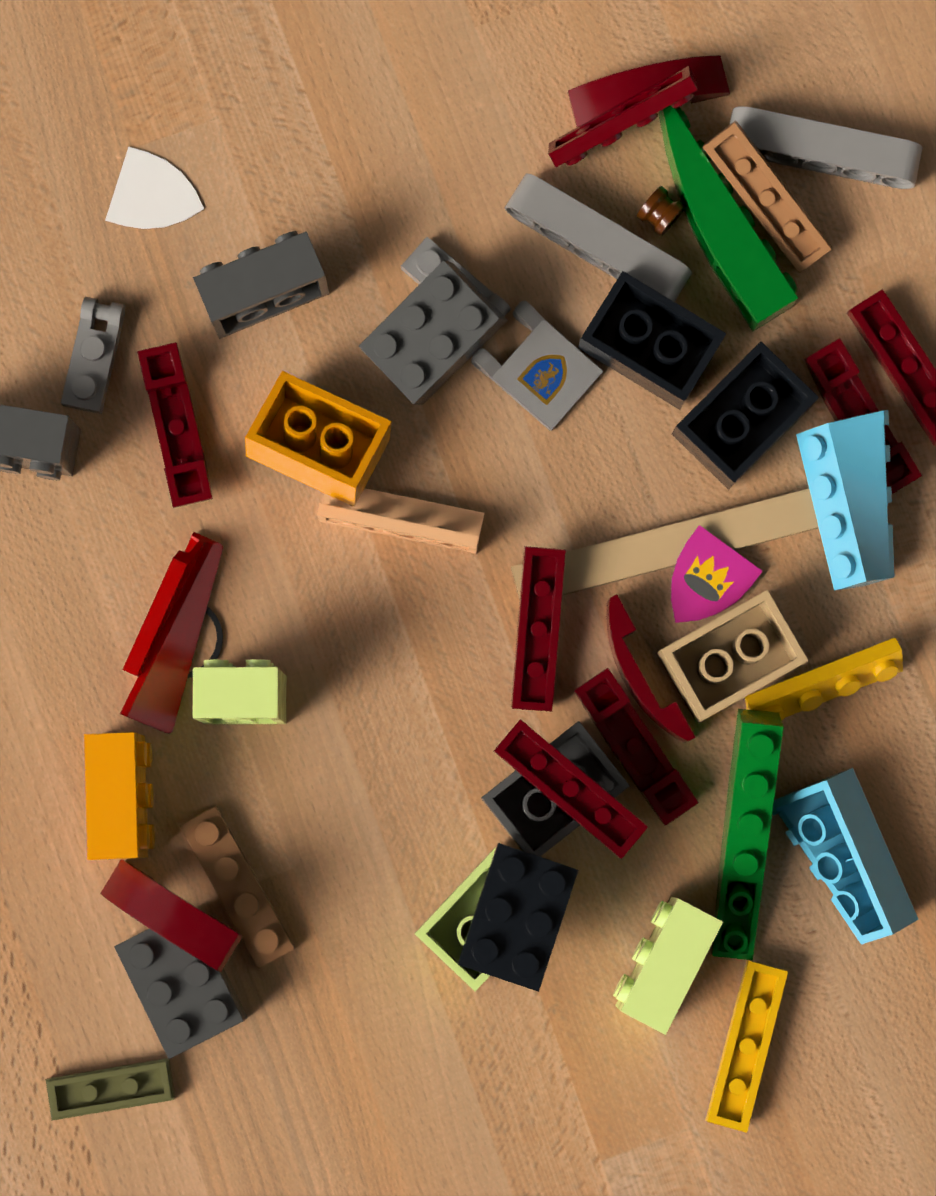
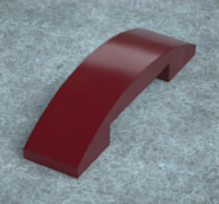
(607, 92)
(847, 397)
(175, 425)
(619, 627)
(635, 747)
(171, 916)

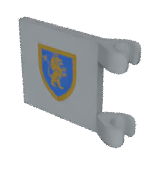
(543, 372)

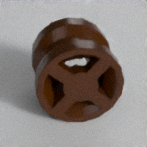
(661, 211)

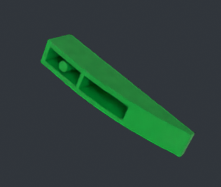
(724, 229)
(746, 831)

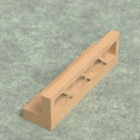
(406, 519)

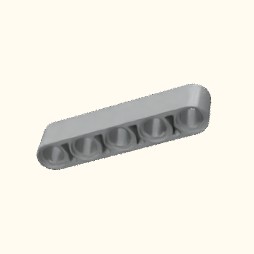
(831, 148)
(595, 237)

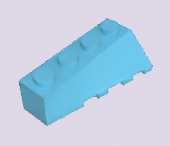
(851, 497)
(848, 854)

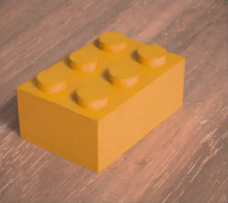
(317, 438)
(118, 796)

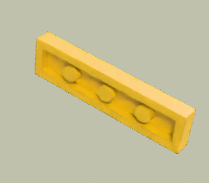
(830, 681)
(746, 1046)

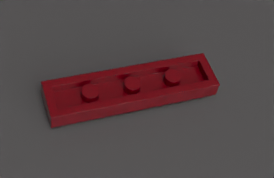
(637, 110)
(899, 357)
(538, 628)
(570, 789)

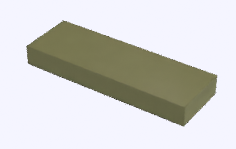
(110, 1089)

